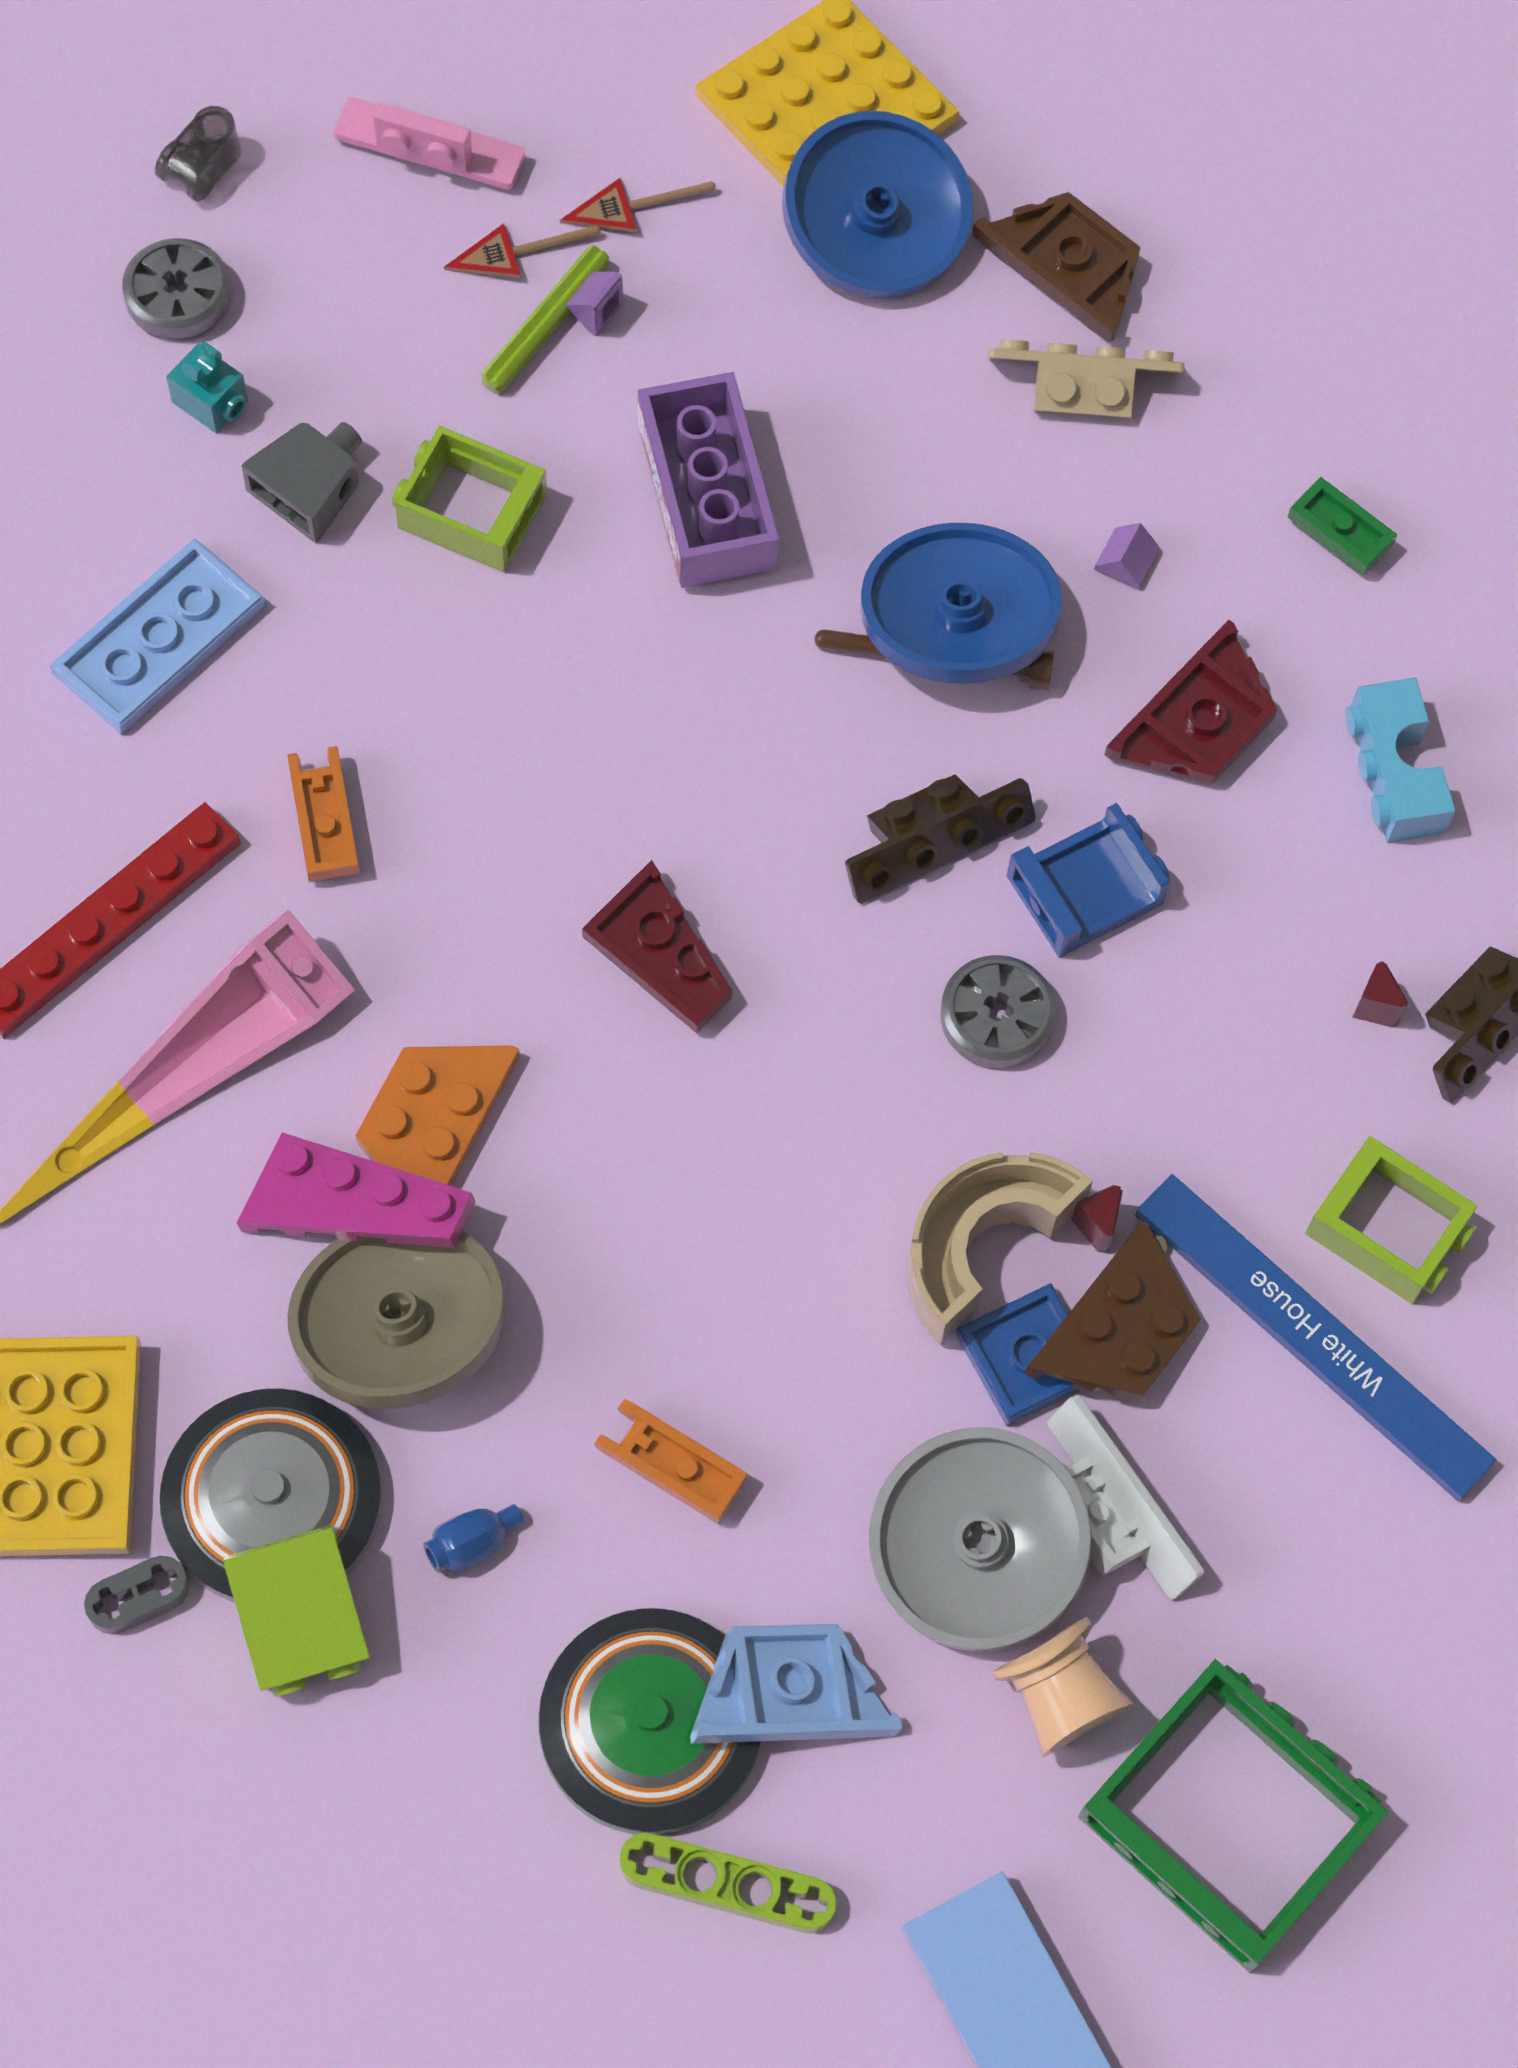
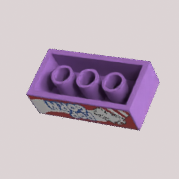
(707, 479)

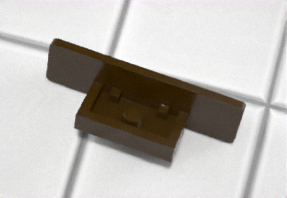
(934, 830)
(1480, 1015)

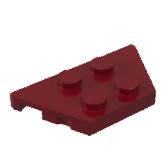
(1200, 715)

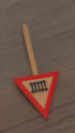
(613, 211)
(497, 257)

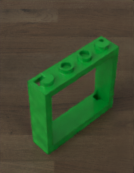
(1310, 1759)

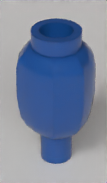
(470, 1538)

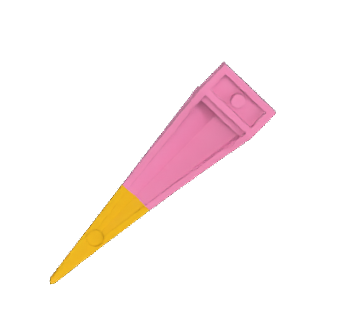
(249, 1008)

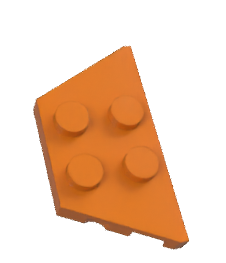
(435, 1107)

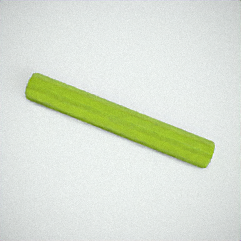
(541, 322)

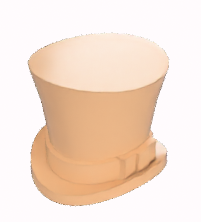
(1064, 1688)

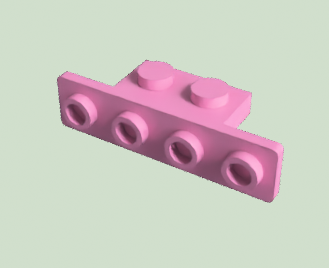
(429, 142)

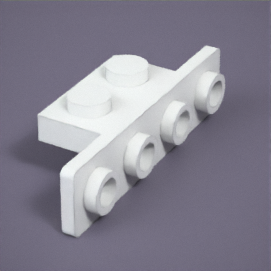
(1120, 1508)

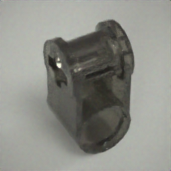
(197, 159)

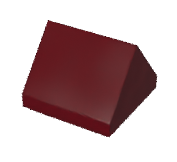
(1382, 998)
(1098, 1216)

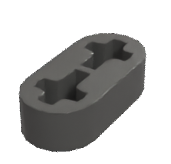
(130, 1583)

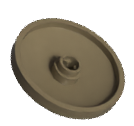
(396, 1319)

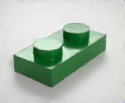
(1342, 525)

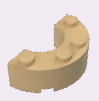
(969, 1201)

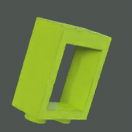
(487, 463)
(1368, 1255)

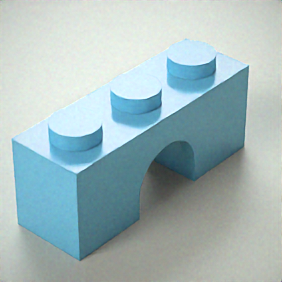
(1404, 798)

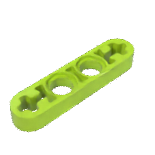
(730, 1873)

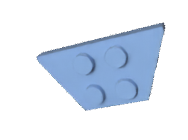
(790, 1687)

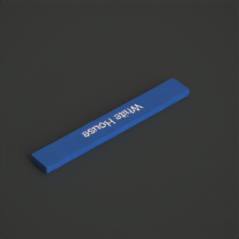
(1316, 1337)

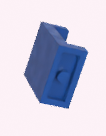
(1090, 881)

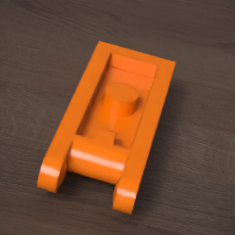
(324, 818)
(675, 1463)

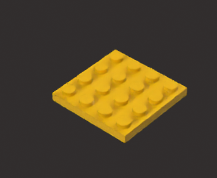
(811, 73)

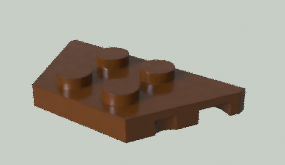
(1068, 256)
(1122, 1325)

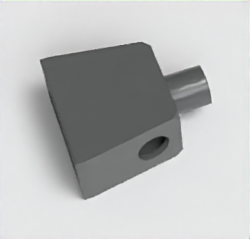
(305, 476)

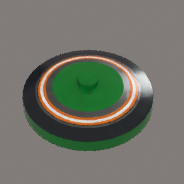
(623, 1719)

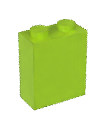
(296, 1610)

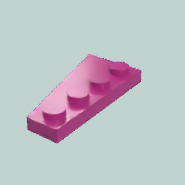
(348, 1196)

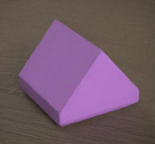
(598, 300)
(1128, 555)

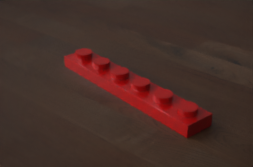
(112, 914)

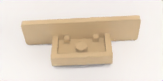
(1085, 382)

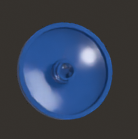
(877, 204)
(961, 603)

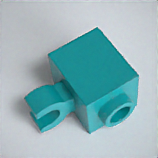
(207, 387)

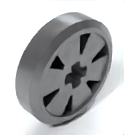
(178, 313)
(990, 1041)

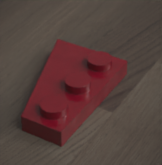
(655, 946)

